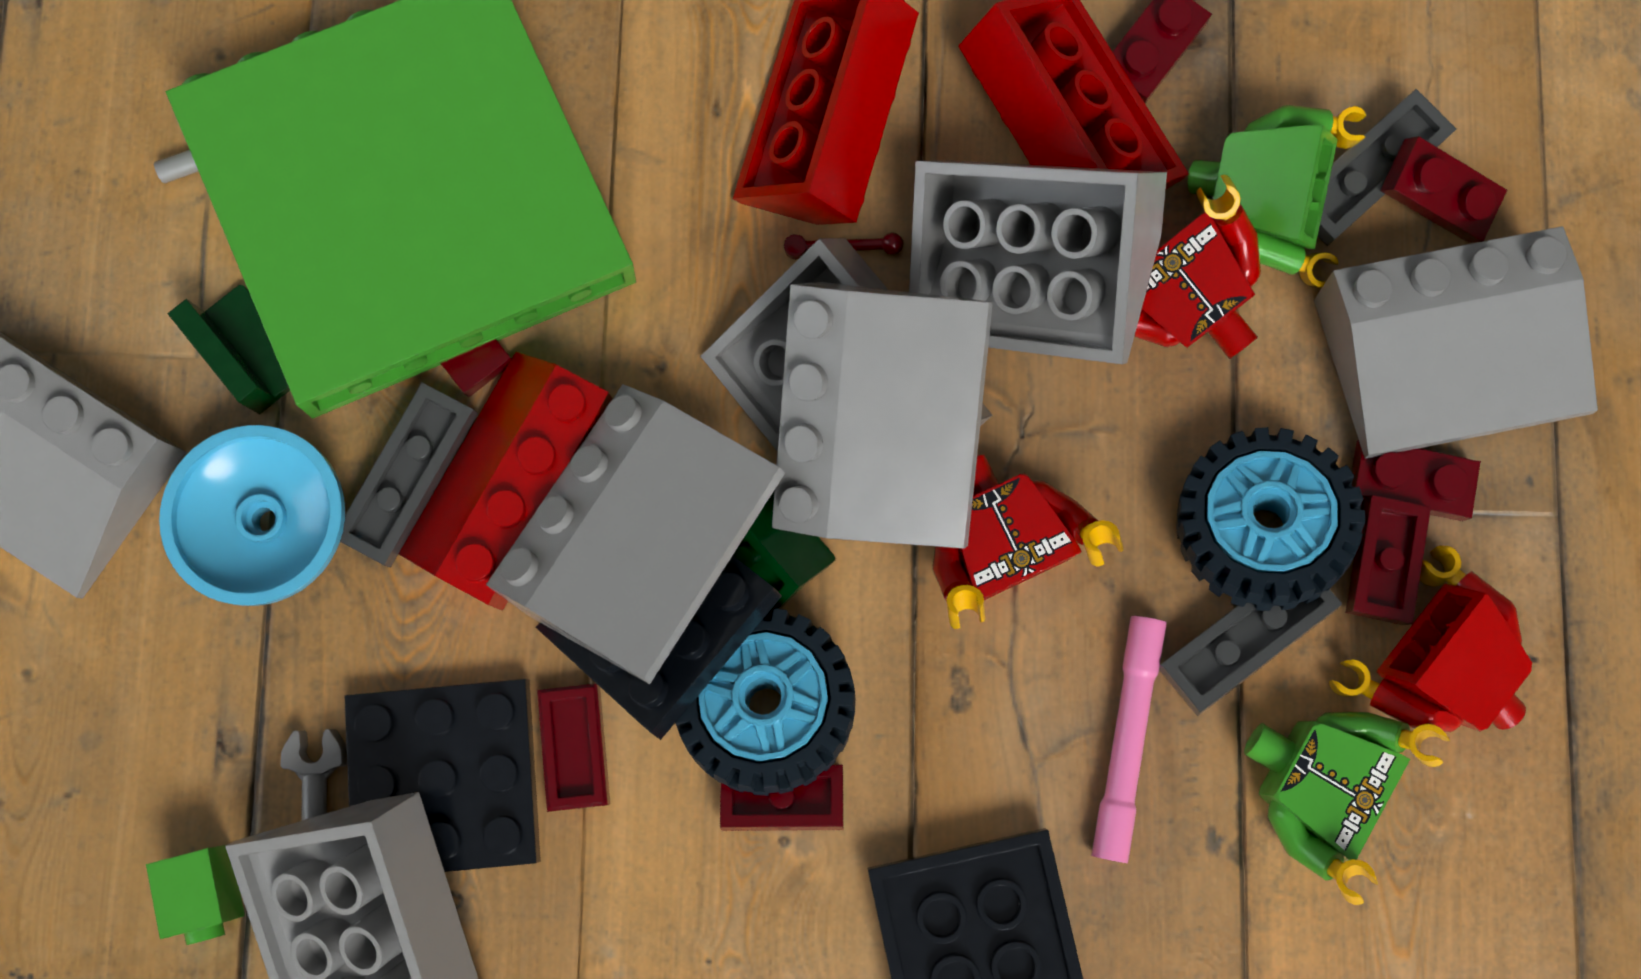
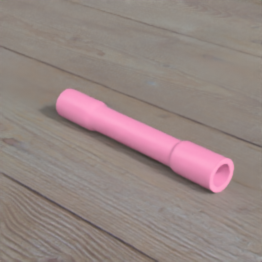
(1118, 806)

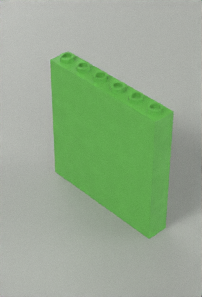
(399, 193)

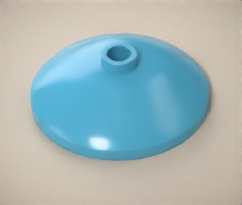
(216, 509)

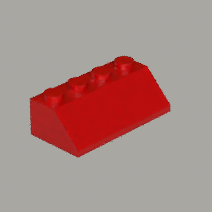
(1065, 90)
(826, 109)
(503, 473)

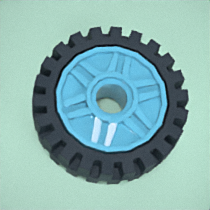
(1260, 562)
(798, 737)

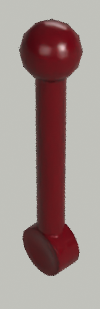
(891, 243)

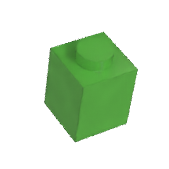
(195, 894)

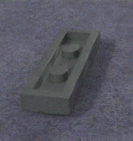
(1363, 168)
(406, 474)
(1239, 648)

